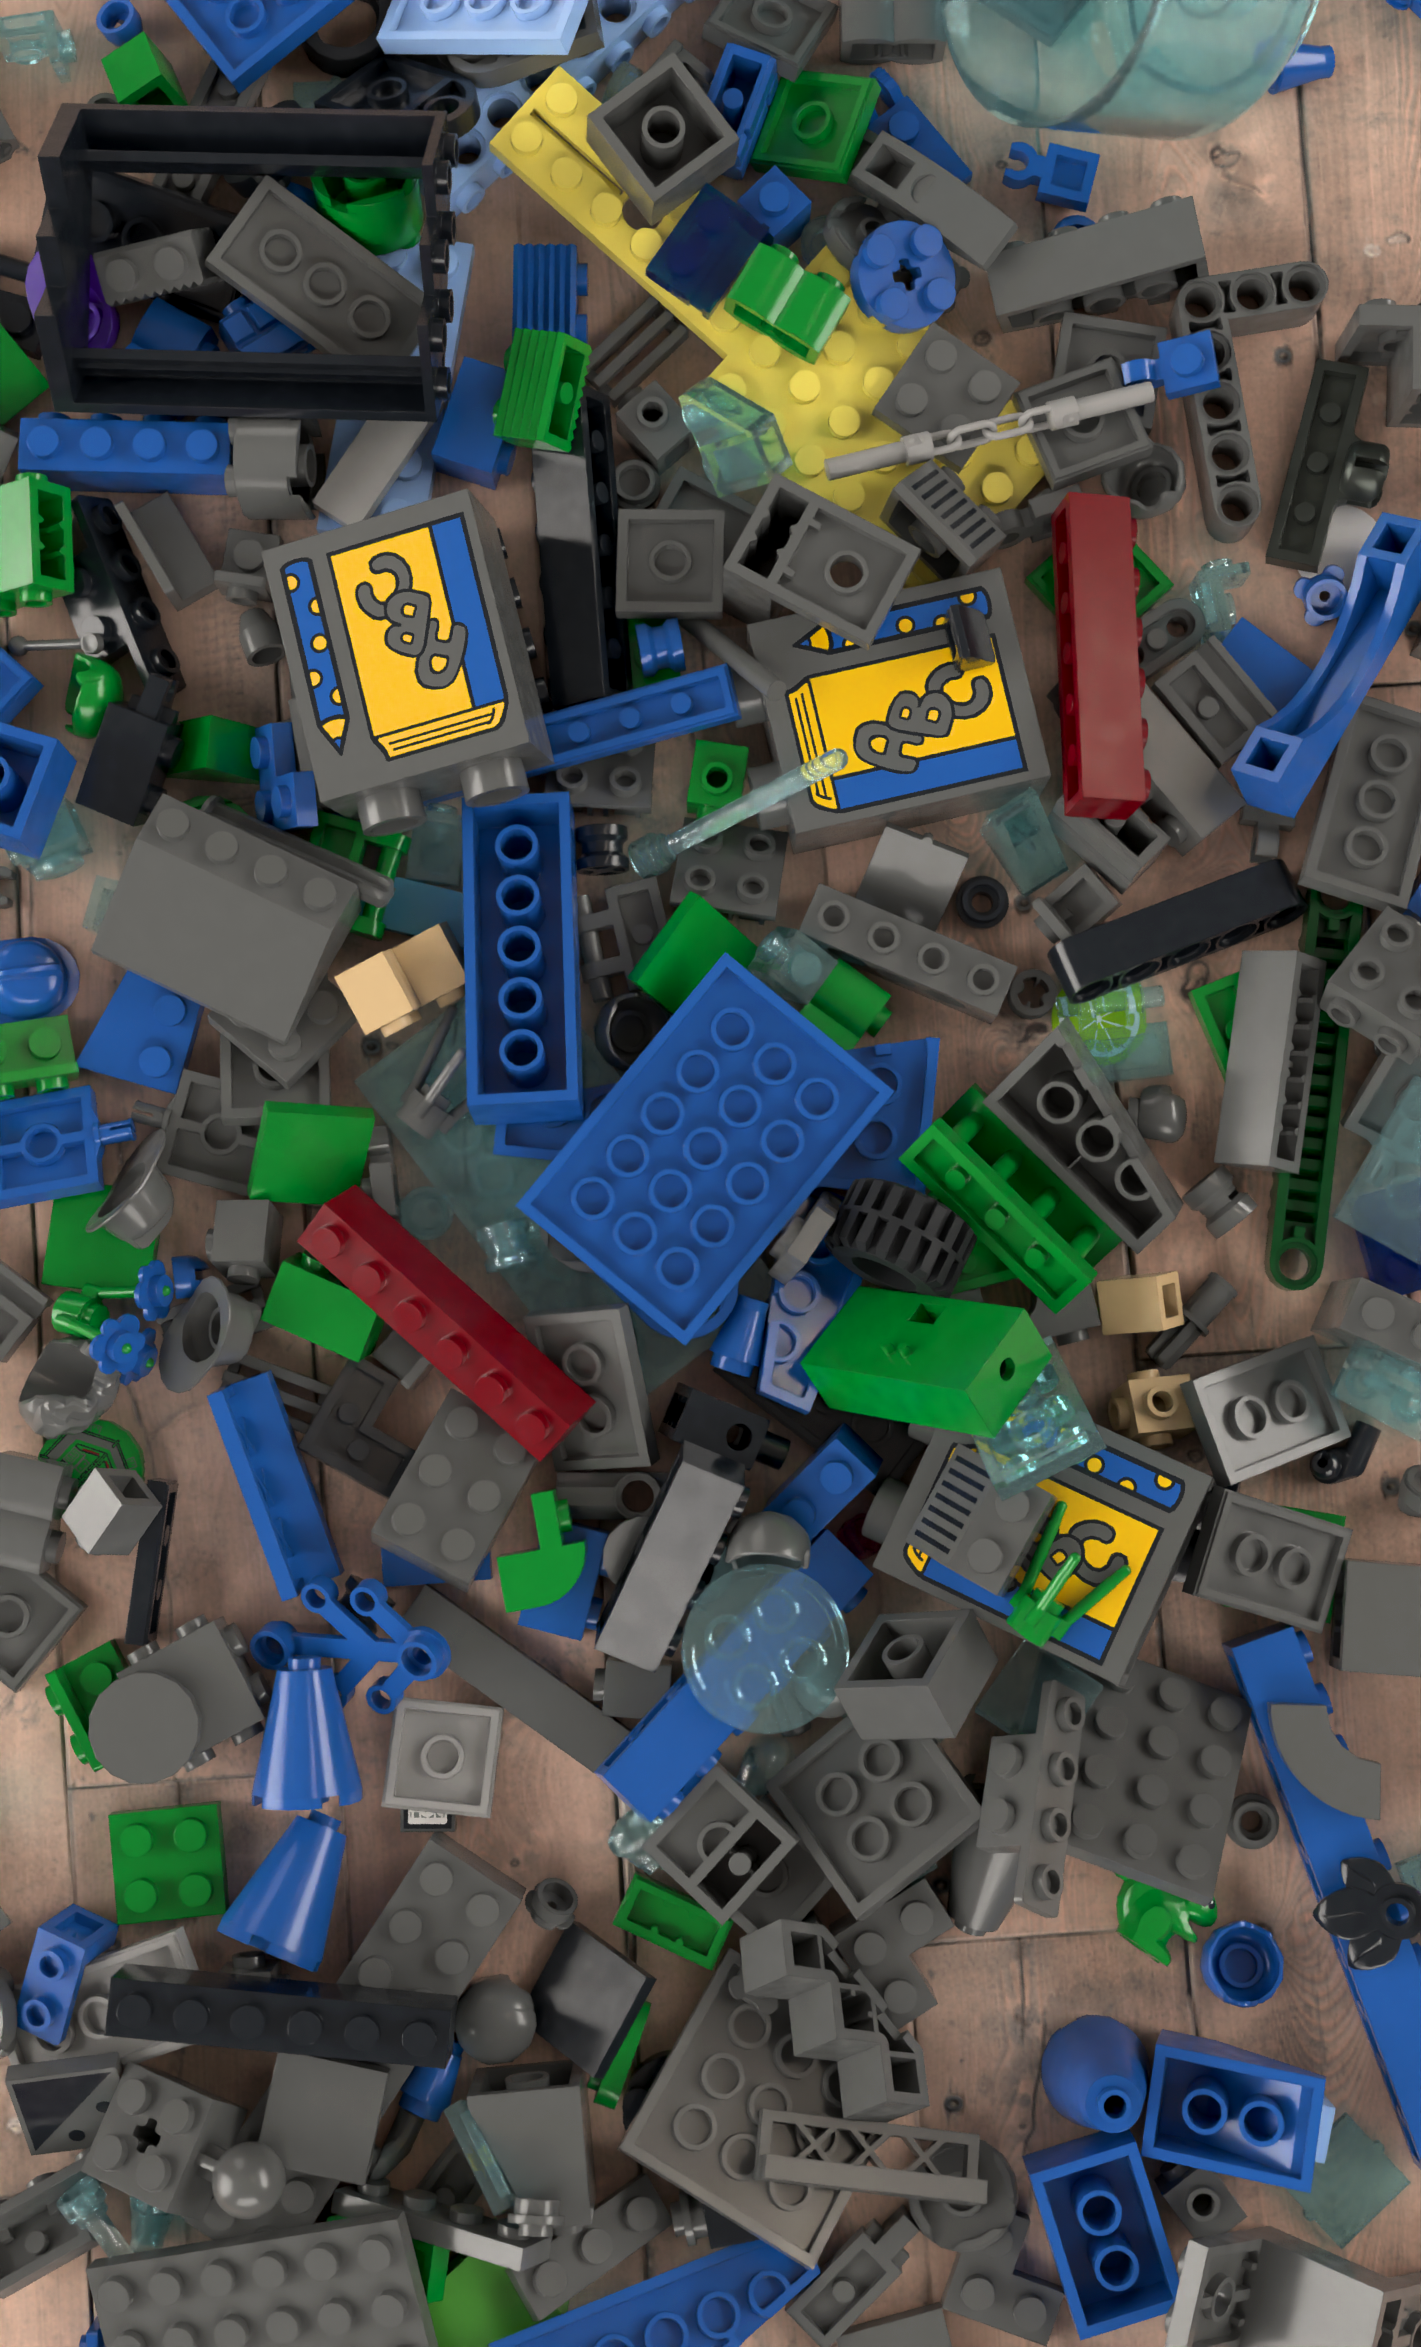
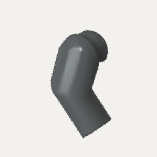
(397, 2144)

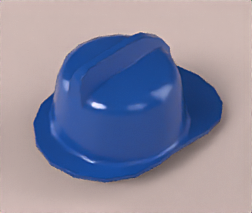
(35, 979)

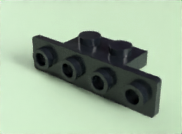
(113, 595)

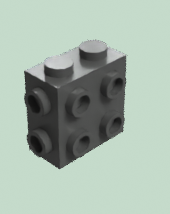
(1381, 986)
(214, 1669)

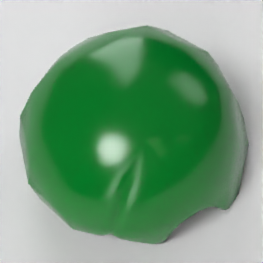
(89, 691)

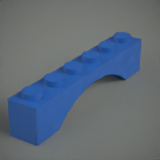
(1295, 744)

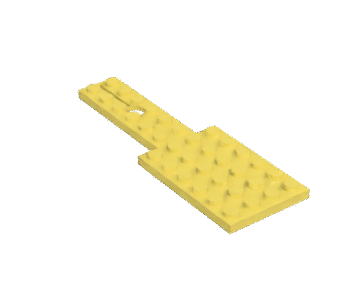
(818, 407)

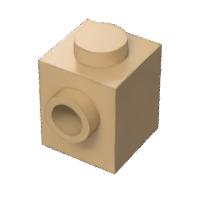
(1139, 1303)

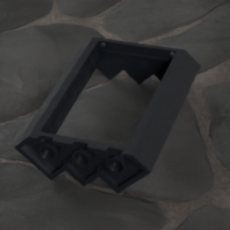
(239, 143)

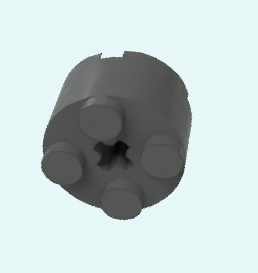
(275, 467)

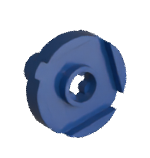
(929, 262)

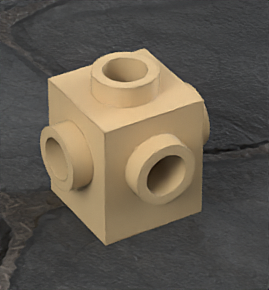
(1151, 1409)

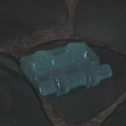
(1126, 1051)

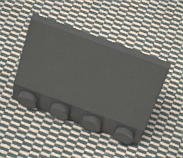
(226, 919)

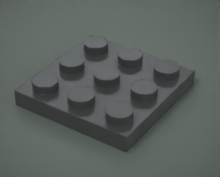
(875, 1811)

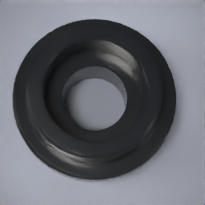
(982, 886)

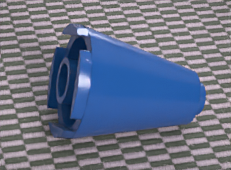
(305, 1742)
(291, 1894)
(1096, 2073)

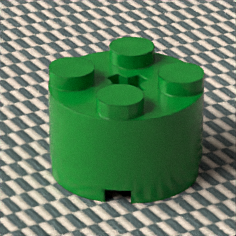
(372, 211)

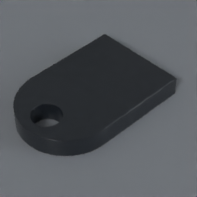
(405, 84)

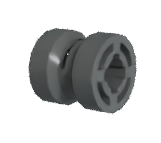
(1219, 1201)

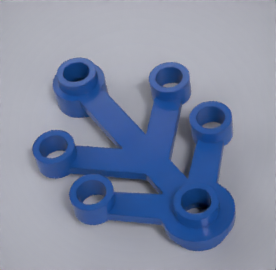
(281, 1640)

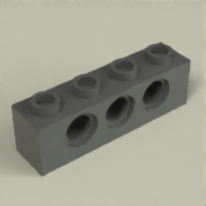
(908, 954)

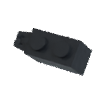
(134, 754)

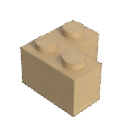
(402, 979)

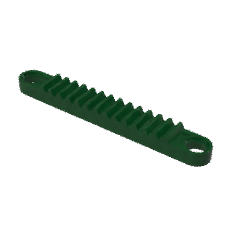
(1303, 1200)

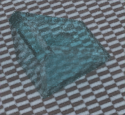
(1024, 842)

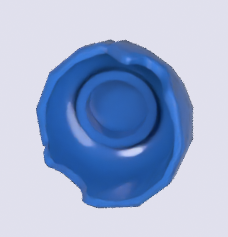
(1242, 1964)

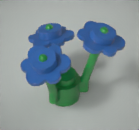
(118, 1342)

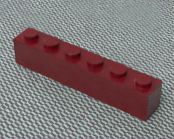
(1099, 657)
(446, 1321)

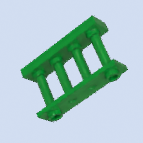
(1031, 1222)

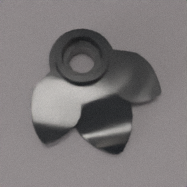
(1362, 1914)

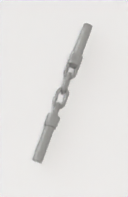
(920, 448)

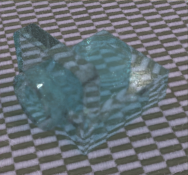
(38, 35)
(1208, 593)

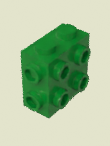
(34, 543)

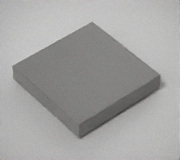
(443, 1757)

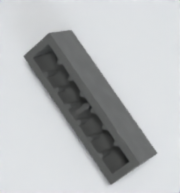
(1270, 1060)

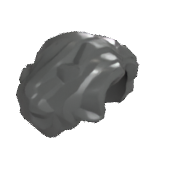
(66, 1389)

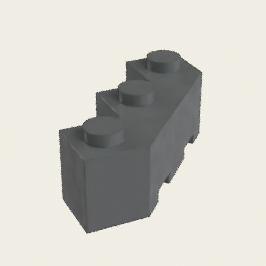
(837, 2019)

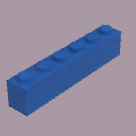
(681, 1735)

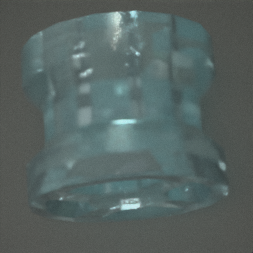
(506, 1245)

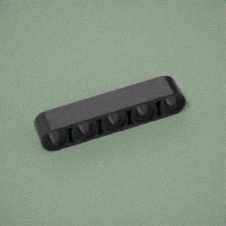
(1176, 931)

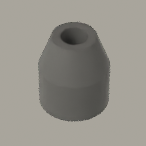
(260, 638)

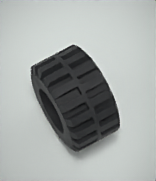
(900, 1238)

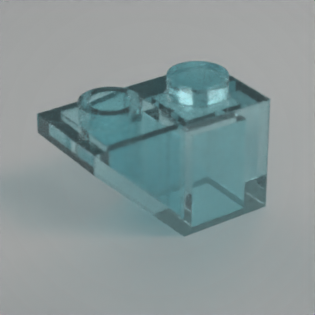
(734, 436)

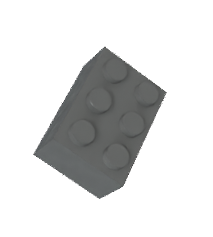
(455, 1493)

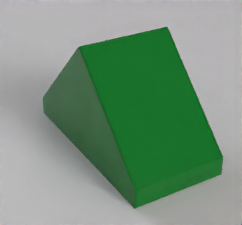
(216, 751)

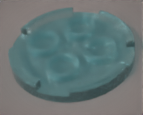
(764, 1649)

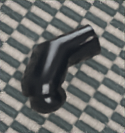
(1348, 1460)

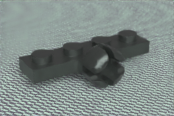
(1326, 467)

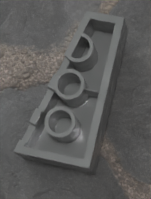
(1098, 265)
(1084, 1134)

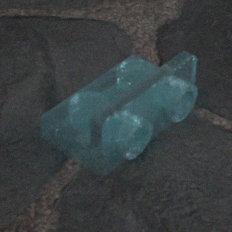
(1381, 1389)

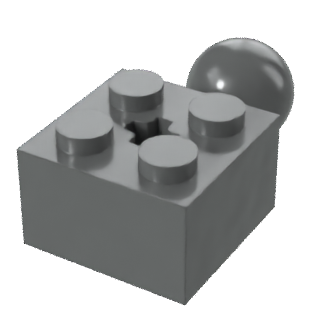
(915, 1676)
(177, 2149)

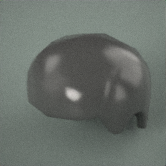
(1151, 483)
(627, 1027)
(768, 1539)
(495, 2020)

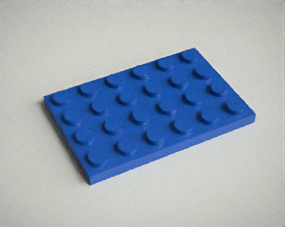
(705, 1148)

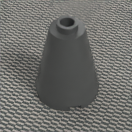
(980, 1883)

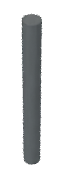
(735, 657)

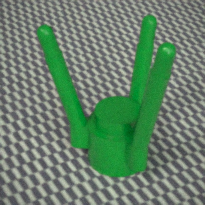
(1038, 1614)

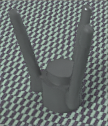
(426, 1107)

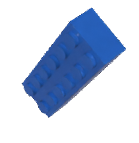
(522, 961)

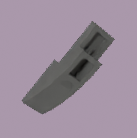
(930, 195)

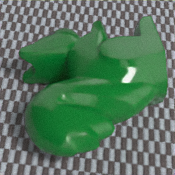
(1153, 1916)

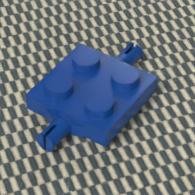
(54, 1146)

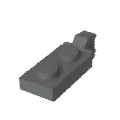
(853, 2277)

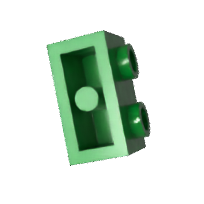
(321, 1309)

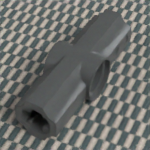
(601, 1493)

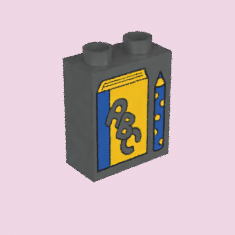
(409, 662)
(913, 727)
(1120, 1511)

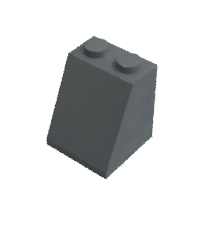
(540, 2133)

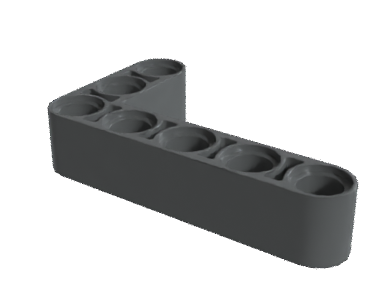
(1226, 320)

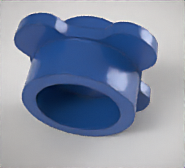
(1310, 588)

